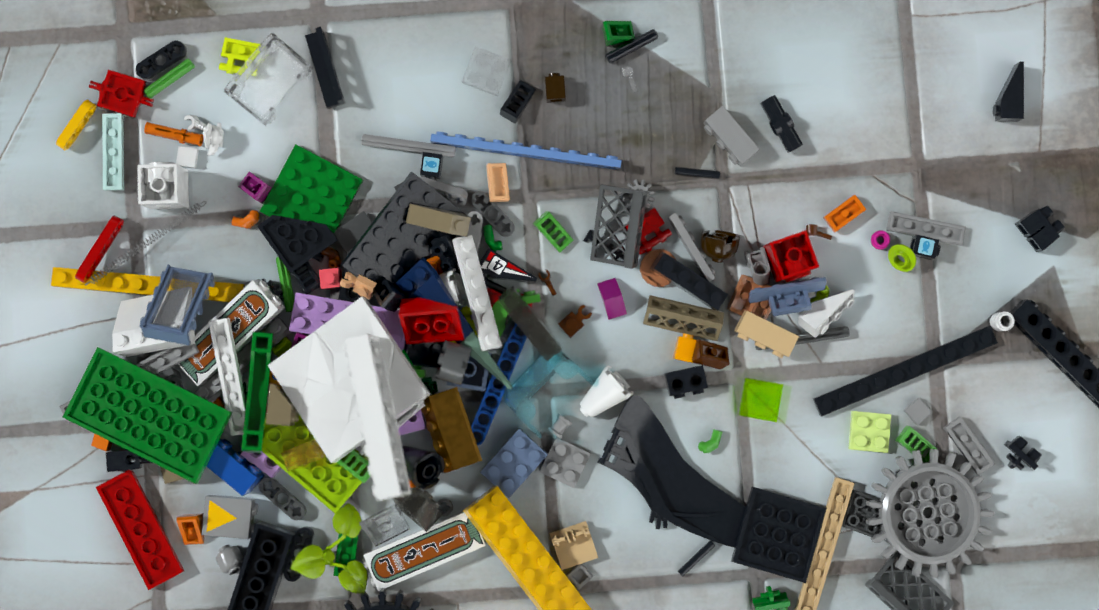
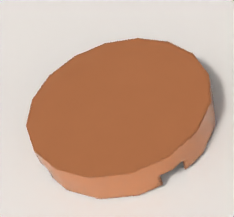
(649, 275)

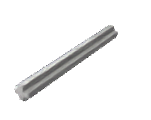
(407, 145)

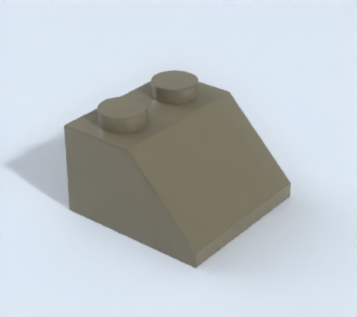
(280, 408)

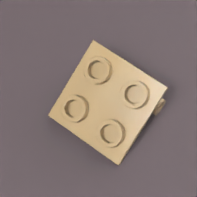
(573, 545)

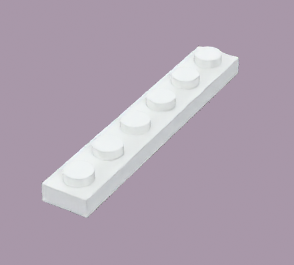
(477, 293)
(229, 373)

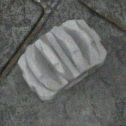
(640, 187)

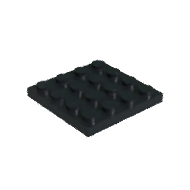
(778, 534)

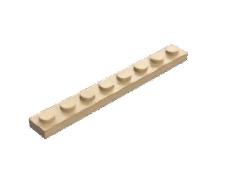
(829, 533)

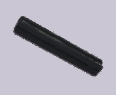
(631, 46)

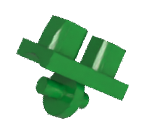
(771, 600)

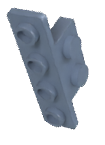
(788, 297)

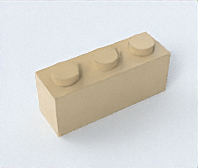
(766, 334)

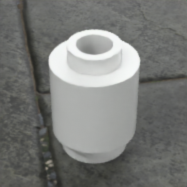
(1007, 321)

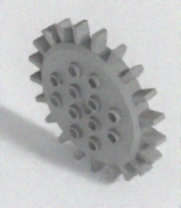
(956, 534)

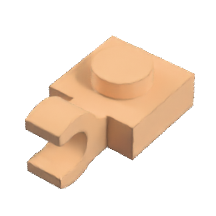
(361, 285)

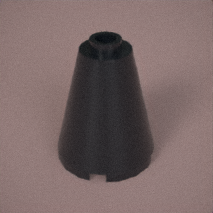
(423, 466)

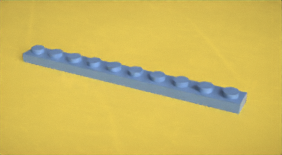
(534, 151)

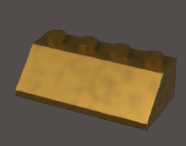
(450, 430)

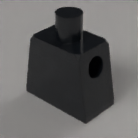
(119, 461)

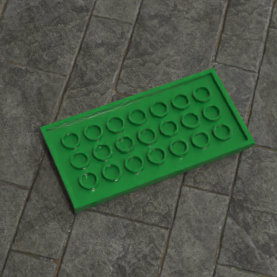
(147, 415)

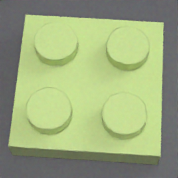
(869, 431)

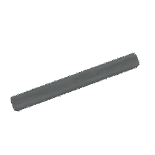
(832, 333)

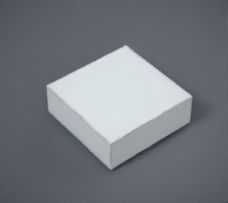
(187, 157)

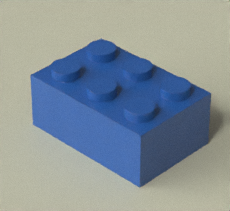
(234, 468)

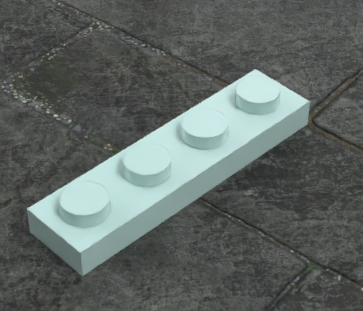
(113, 151)

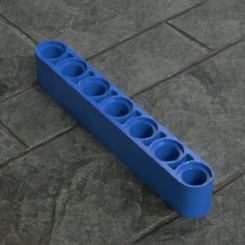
(497, 393)

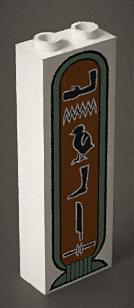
(248, 314)
(422, 551)

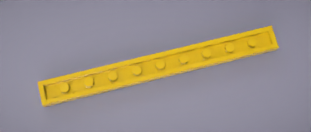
(134, 284)

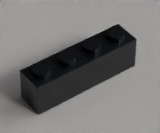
(689, 281)

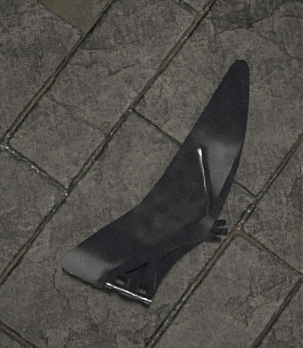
(666, 481)

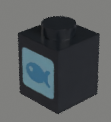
(431, 165)
(925, 247)

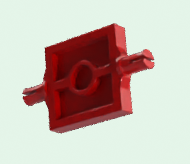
(121, 93)

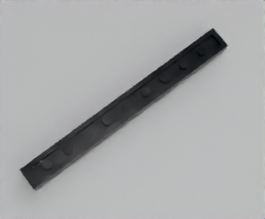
(905, 370)

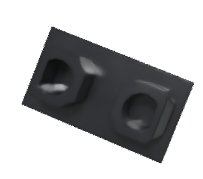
(445, 250)
(1016, 447)

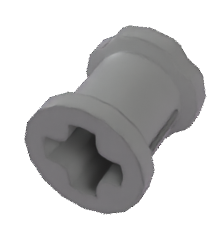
(559, 426)

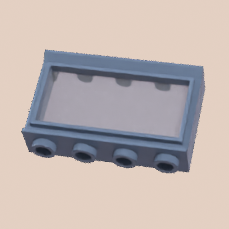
(176, 305)

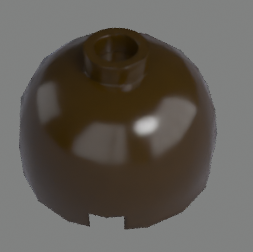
(720, 245)

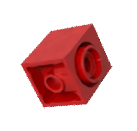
(791, 257)

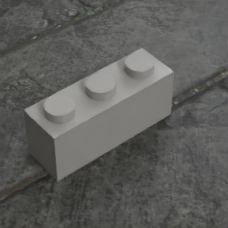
(730, 136)

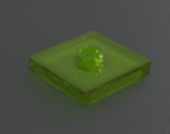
(760, 399)

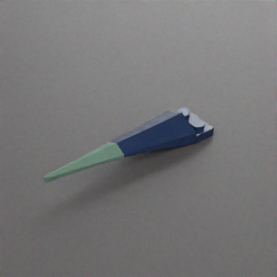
(425, 283)

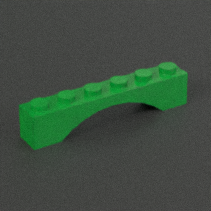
(257, 392)

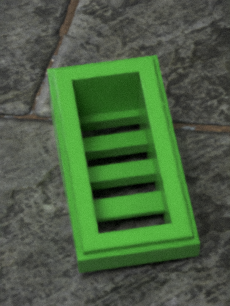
(547, 215)
(904, 435)
(351, 468)

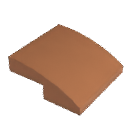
(740, 302)

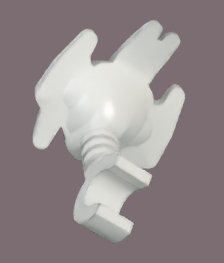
(212, 134)

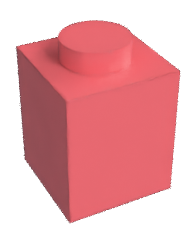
(330, 278)

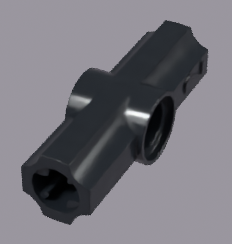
(781, 123)

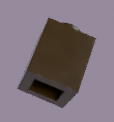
(555, 88)

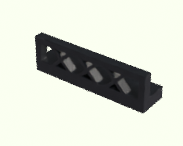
(325, 68)

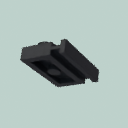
(425, 353)

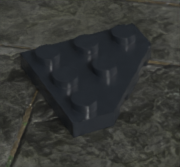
(296, 239)

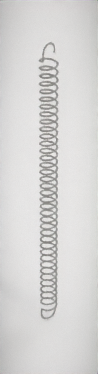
(147, 240)

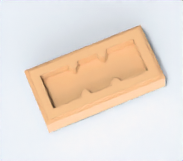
(498, 182)

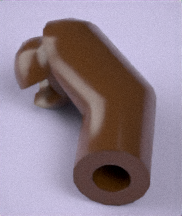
(333, 257)

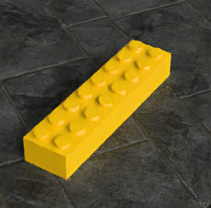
(523, 553)

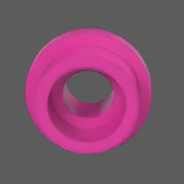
(886, 240)

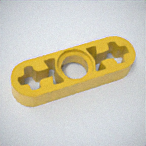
(76, 125)

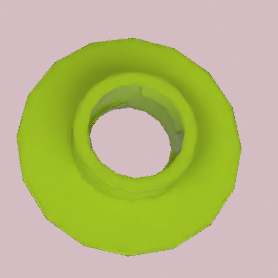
(906, 253)

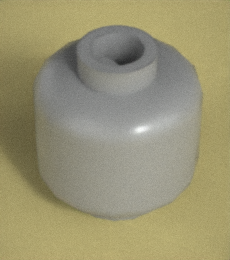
(230, 559)

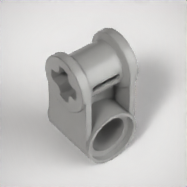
(757, 263)

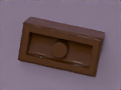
(710, 355)

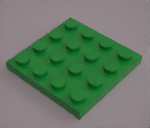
(312, 190)

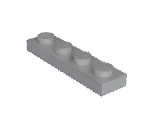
(688, 240)

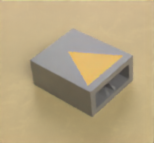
(229, 516)

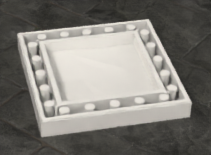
(320, 385)

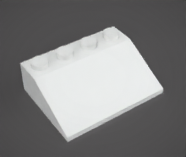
(127, 334)

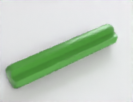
(169, 78)
(286, 285)

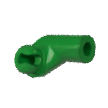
(489, 239)

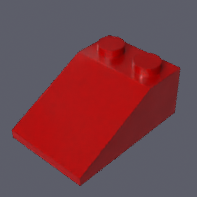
(429, 321)

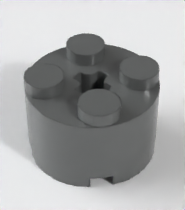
(453, 362)

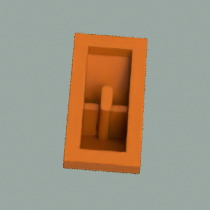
(191, 528)

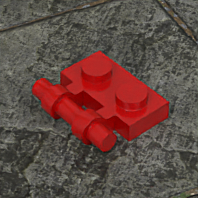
(651, 223)

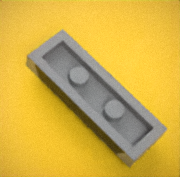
(968, 445)

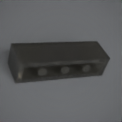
(530, 323)

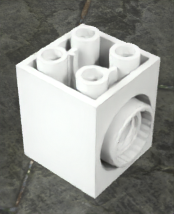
(163, 186)

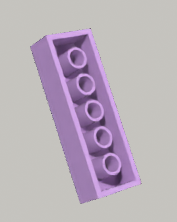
(314, 311)

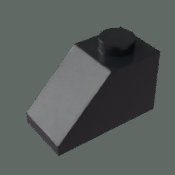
(389, 296)

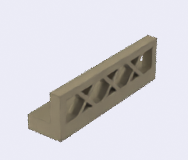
(684, 314)

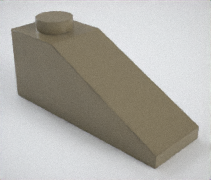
(438, 219)

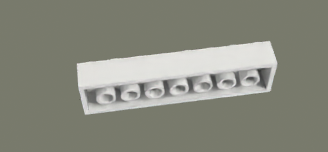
(377, 417)

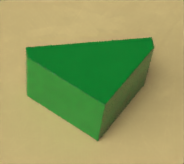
(617, 32)

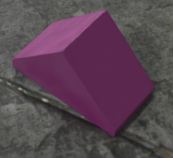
(255, 187)
(612, 298)

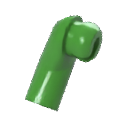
(711, 444)

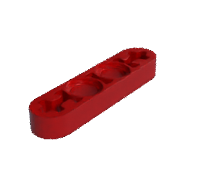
(99, 249)

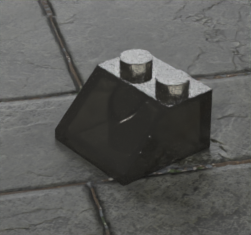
(419, 507)

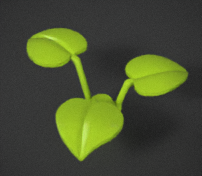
(312, 559)

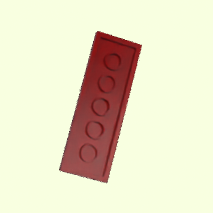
(140, 529)

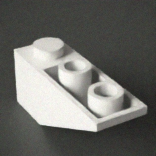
(824, 312)

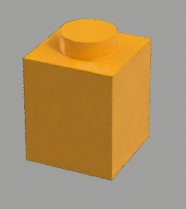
(684, 348)

